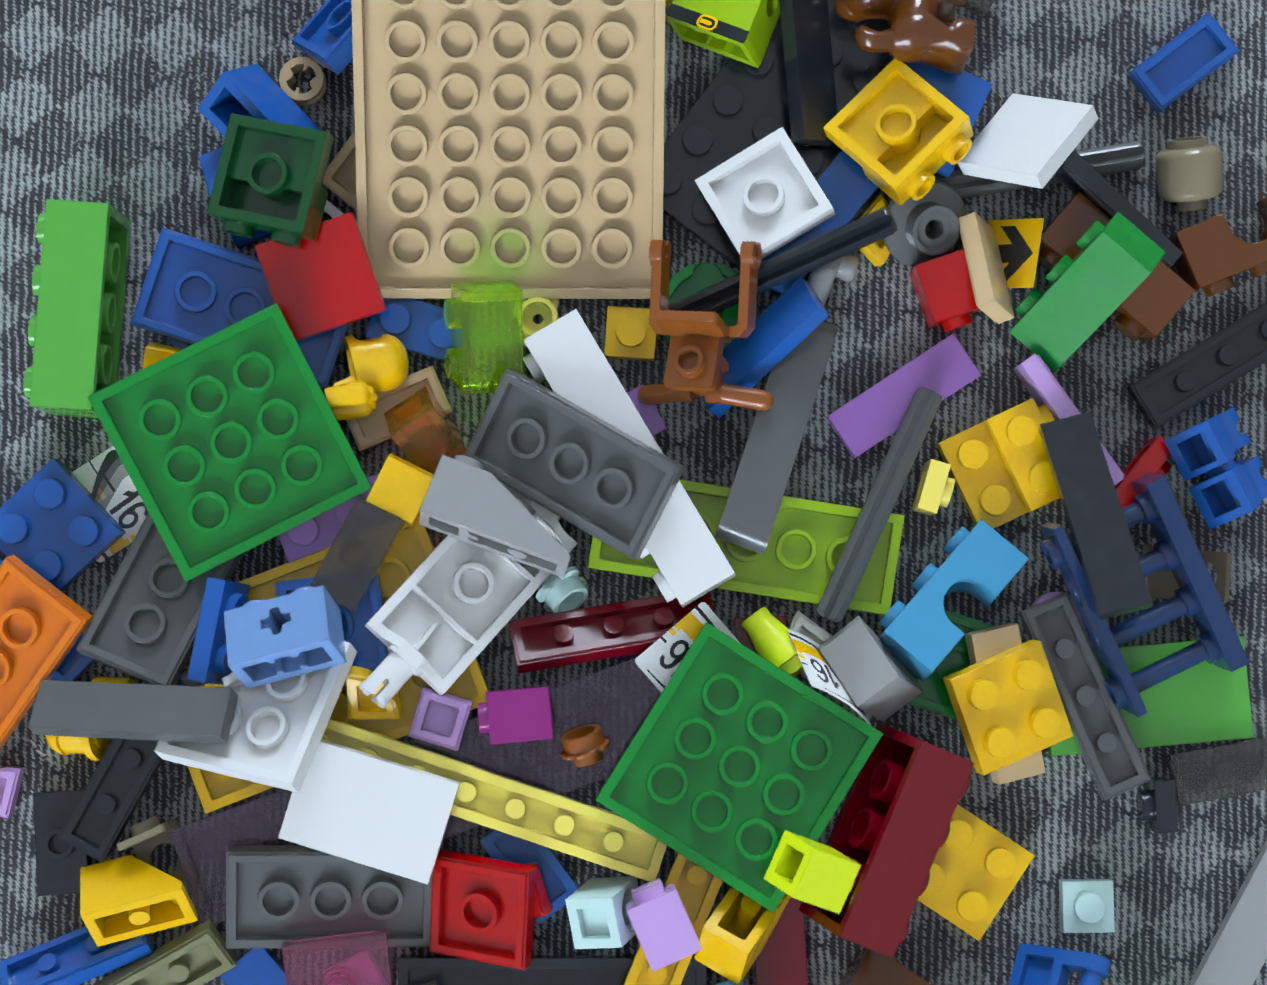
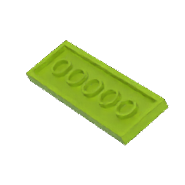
(798, 555)

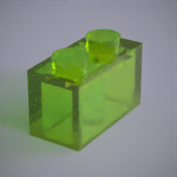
(485, 334)

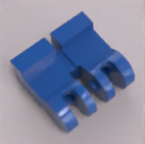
(1232, 485)

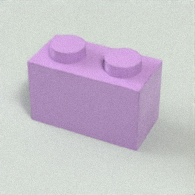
(661, 924)

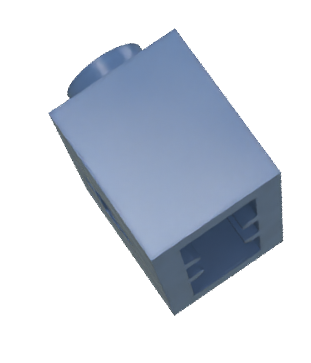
(284, 636)

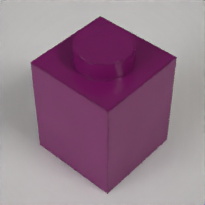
(517, 715)

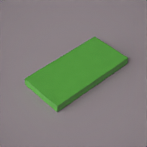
(1185, 709)

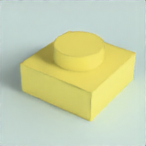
(934, 488)

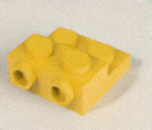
(901, 132)
(1002, 465)

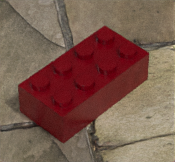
(893, 829)

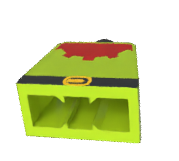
(726, 26)

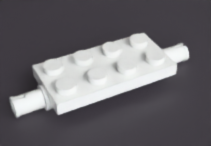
(453, 609)

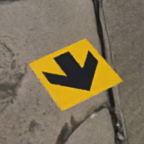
(1019, 249)

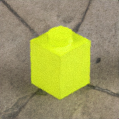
(812, 872)

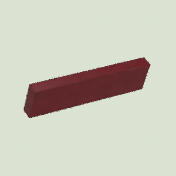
(594, 632)

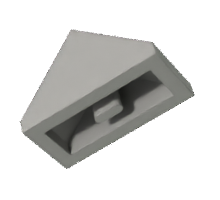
(869, 670)

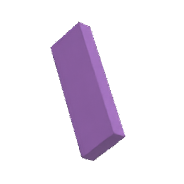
(882, 407)

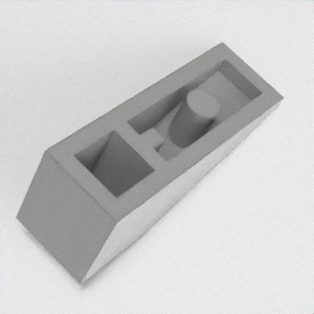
(482, 512)

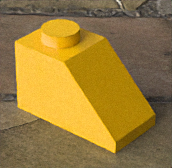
(131, 900)
(737, 934)

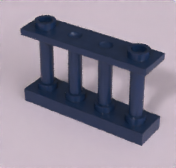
(1194, 598)

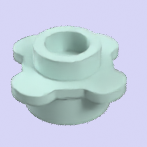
(563, 593)

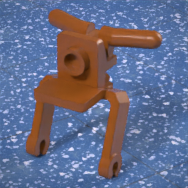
(698, 338)

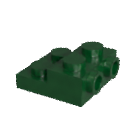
(271, 180)

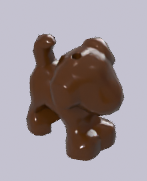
(917, 31)

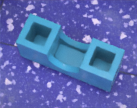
(978, 565)

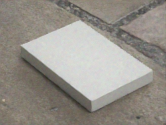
(371, 811)

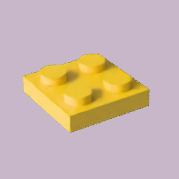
(1008, 707)
(973, 873)

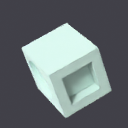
(599, 912)

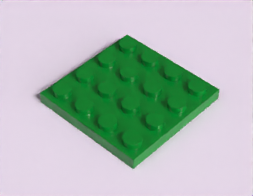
(230, 442)
(736, 762)

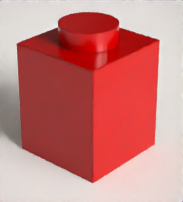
(945, 291)

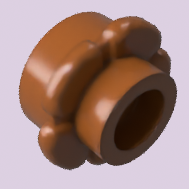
(584, 745)

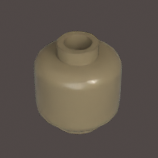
(1189, 172)

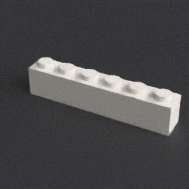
(579, 372)

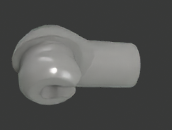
(823, 277)

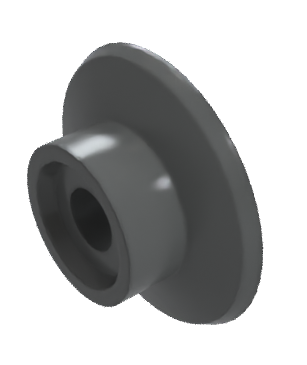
(910, 242)

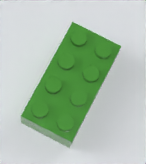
(78, 305)

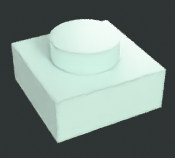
(1086, 905)

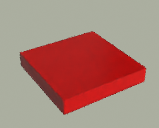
(323, 280)
(482, 909)

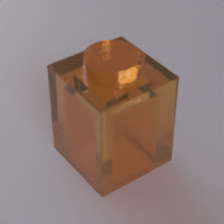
(424, 430)

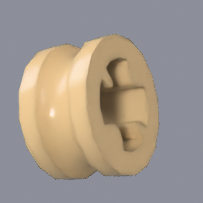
(317, 83)

